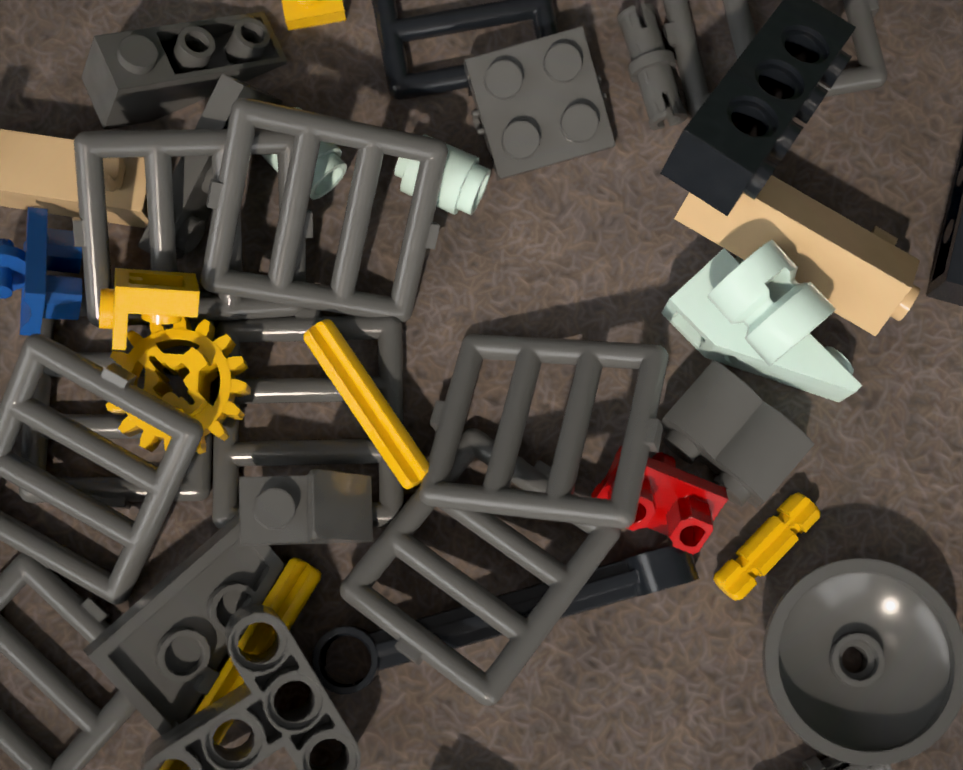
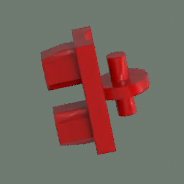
(672, 502)

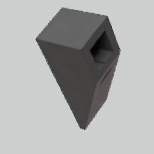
(168, 67)

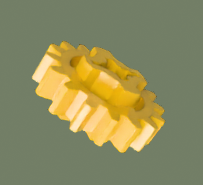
(198, 370)

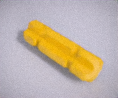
(766, 546)

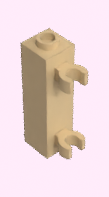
(42, 174)
(848, 264)

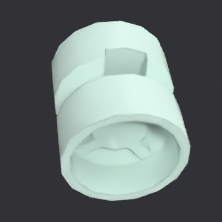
(770, 302)

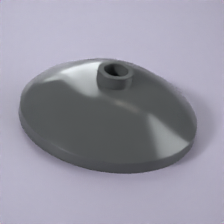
(908, 669)

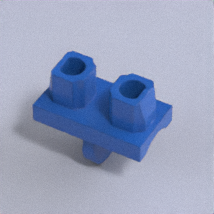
(26, 270)

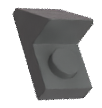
(305, 509)

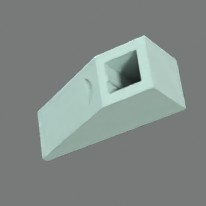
(804, 366)

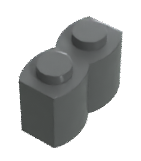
(734, 435)

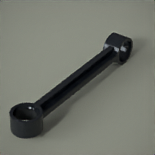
(461, 627)

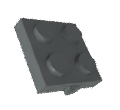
(539, 103)

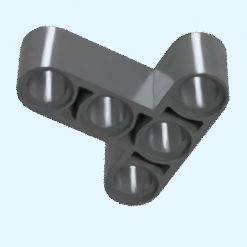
(254, 704)

